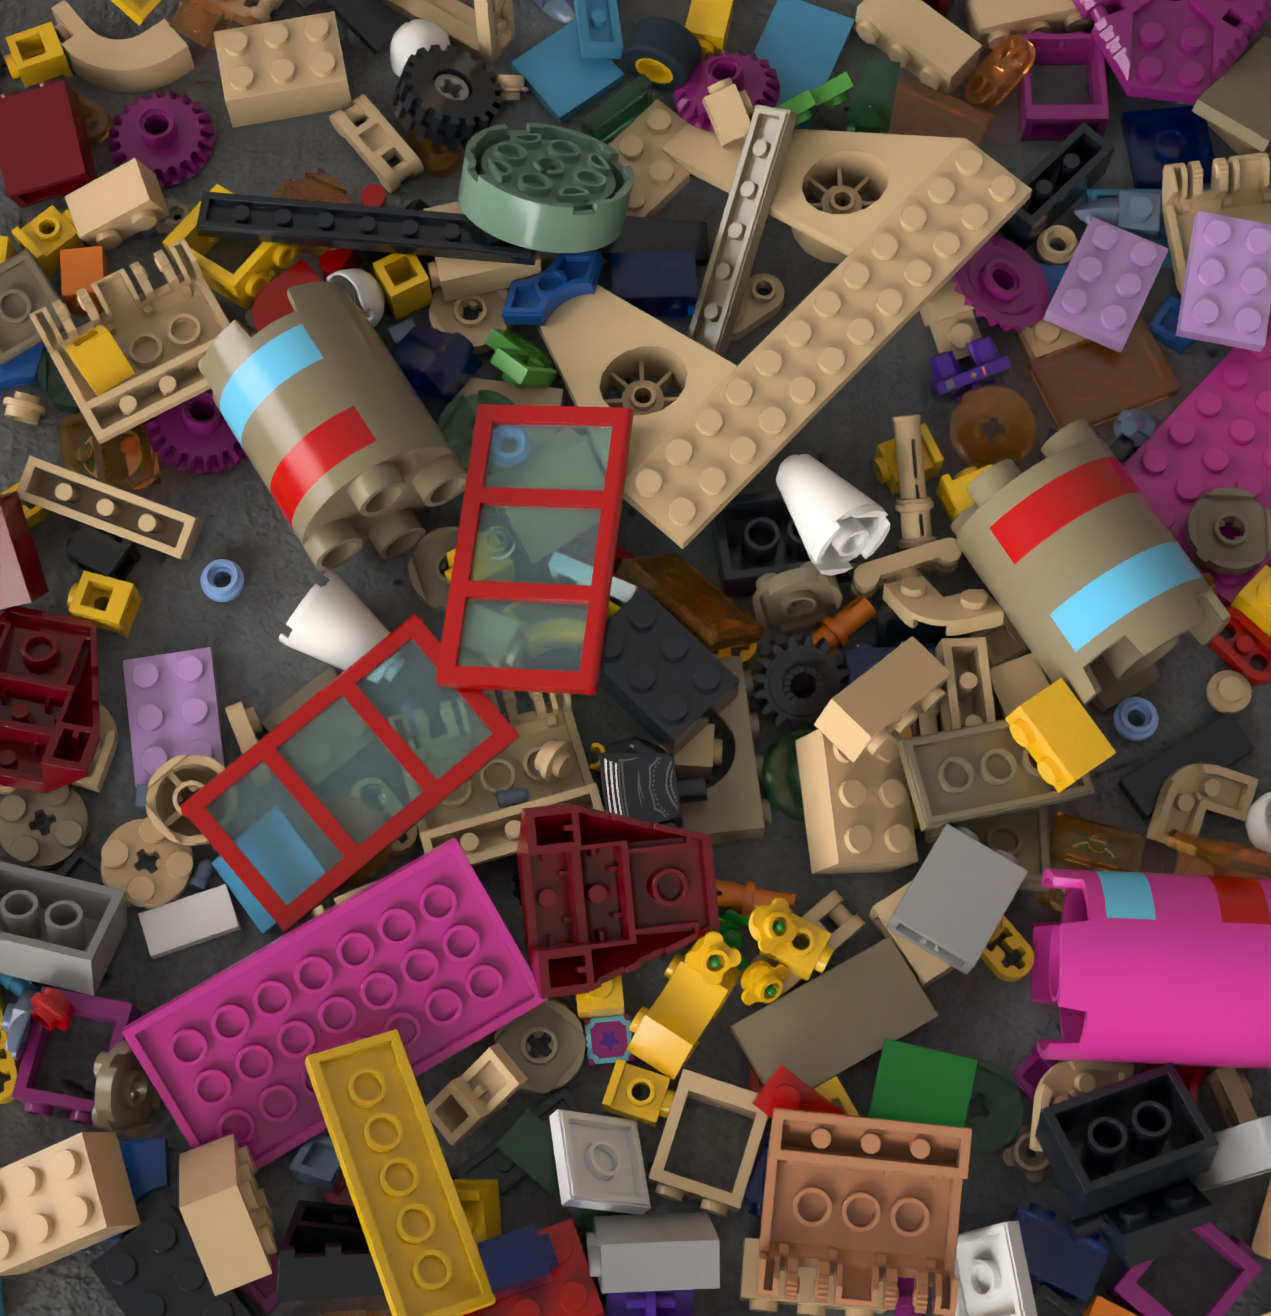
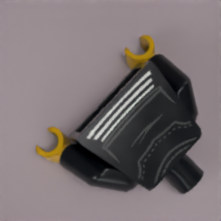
(644, 782)

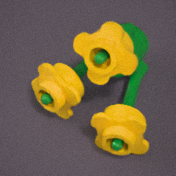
(720, 950)

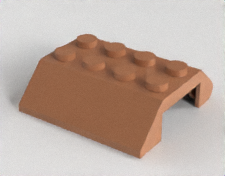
(862, 1207)

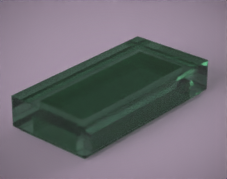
(619, 109)

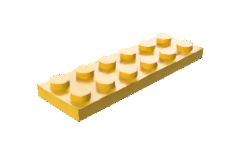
(398, 1179)

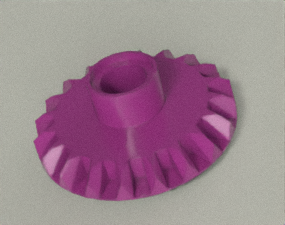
(745, 72)
(173, 154)
(1004, 285)
(191, 443)

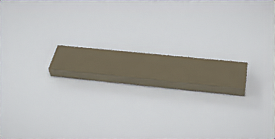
(741, 227)

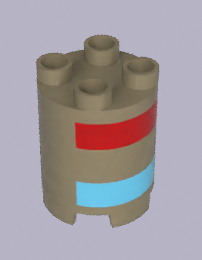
(333, 427)
(1085, 567)

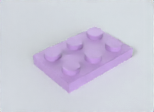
(1227, 282)
(1106, 284)
(172, 709)

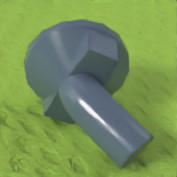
(1136, 425)

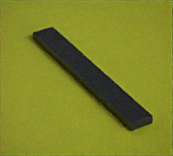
(353, 228)

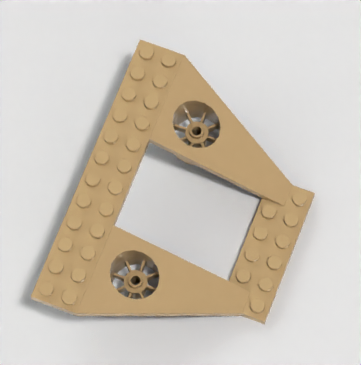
(698, 450)

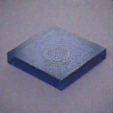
(1165, 138)

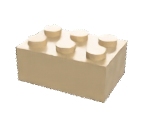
(282, 69)
(857, 810)
(63, 1201)
(226, 1213)

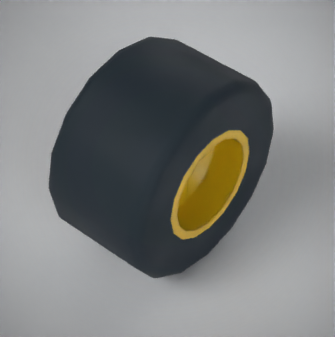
(662, 52)

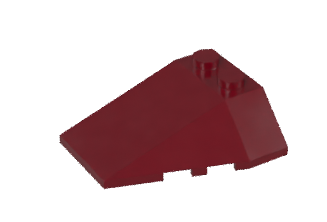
(47, 699)
(608, 894)

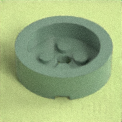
(545, 188)

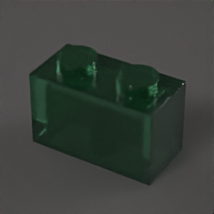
(873, 95)

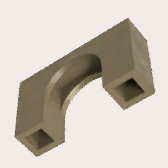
(734, 803)

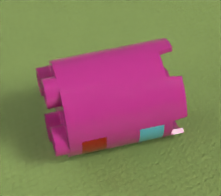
(1157, 969)

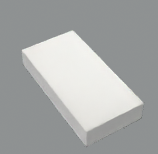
(189, 921)

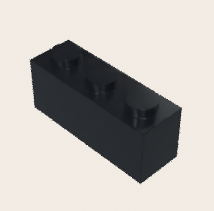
(1059, 183)

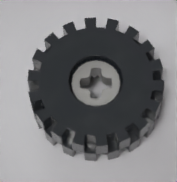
(436, 114)

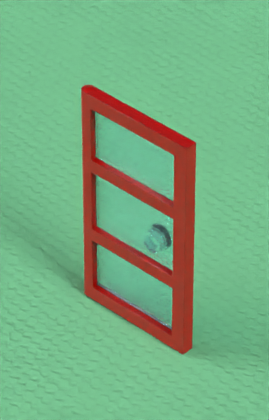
(536, 549)
(347, 774)

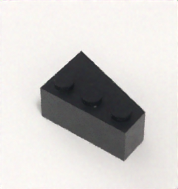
(325, 1255)

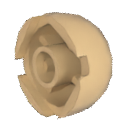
(171, 787)

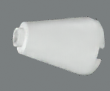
(830, 514)
(333, 624)

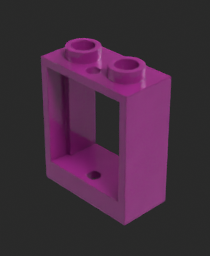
(1060, 120)
(87, 1008)
(1234, 1250)

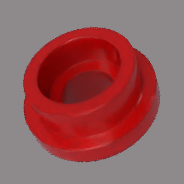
(52, 1009)

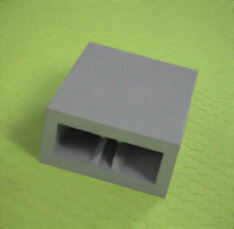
(957, 898)
(654, 1252)

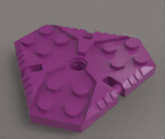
(1173, 45)

